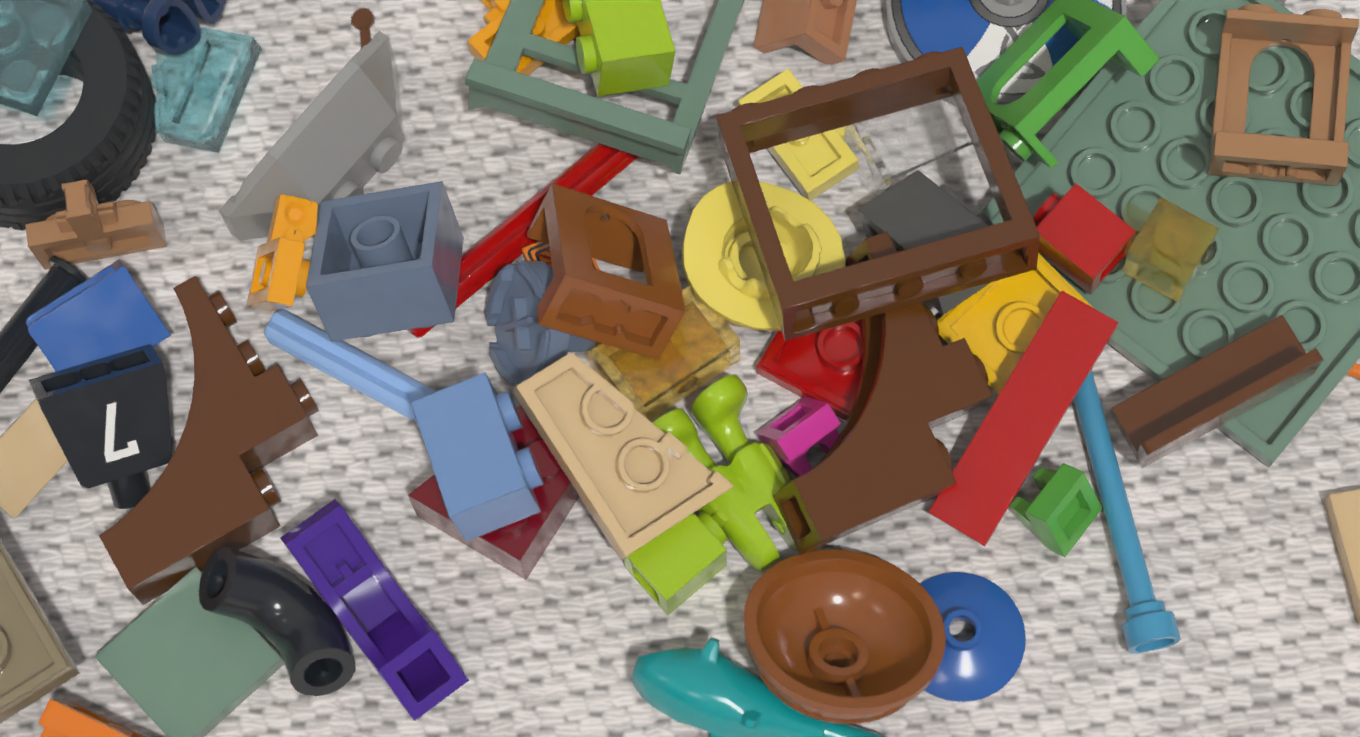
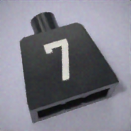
(110, 420)

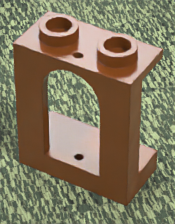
(601, 303)

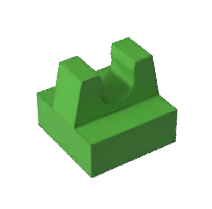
(1061, 509)

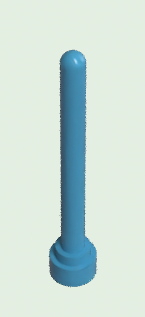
(1148, 622)

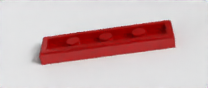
(1024, 417)

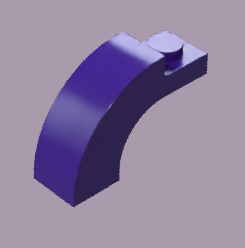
(374, 610)

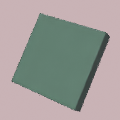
(188, 662)

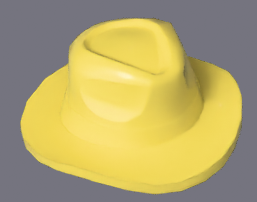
(723, 262)

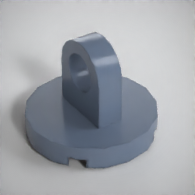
(521, 343)

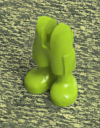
(752, 469)

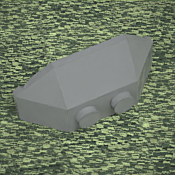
(331, 146)

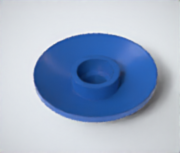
(995, 652)

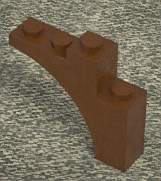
(887, 446)
(208, 490)

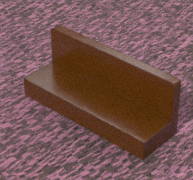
(1214, 390)

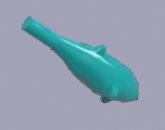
(723, 697)

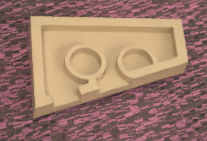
(615, 457)

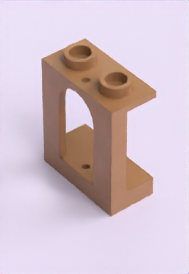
(1327, 45)

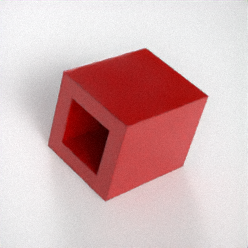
(1082, 237)

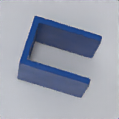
(96, 320)

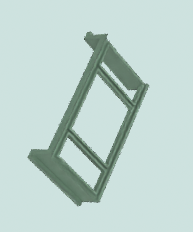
(500, 87)

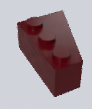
(524, 541)

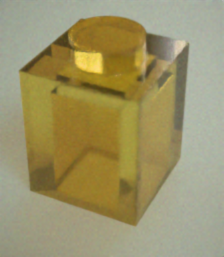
(1170, 249)

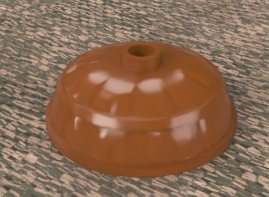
(848, 615)

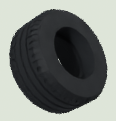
(100, 140)

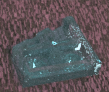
(202, 88)

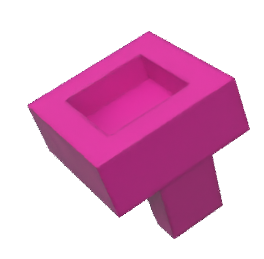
(798, 430)

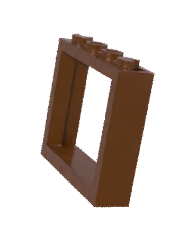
(899, 277)

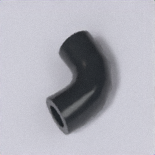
(285, 612)

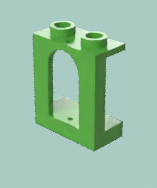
(1100, 37)

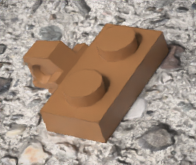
(93, 229)

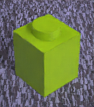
(679, 560)

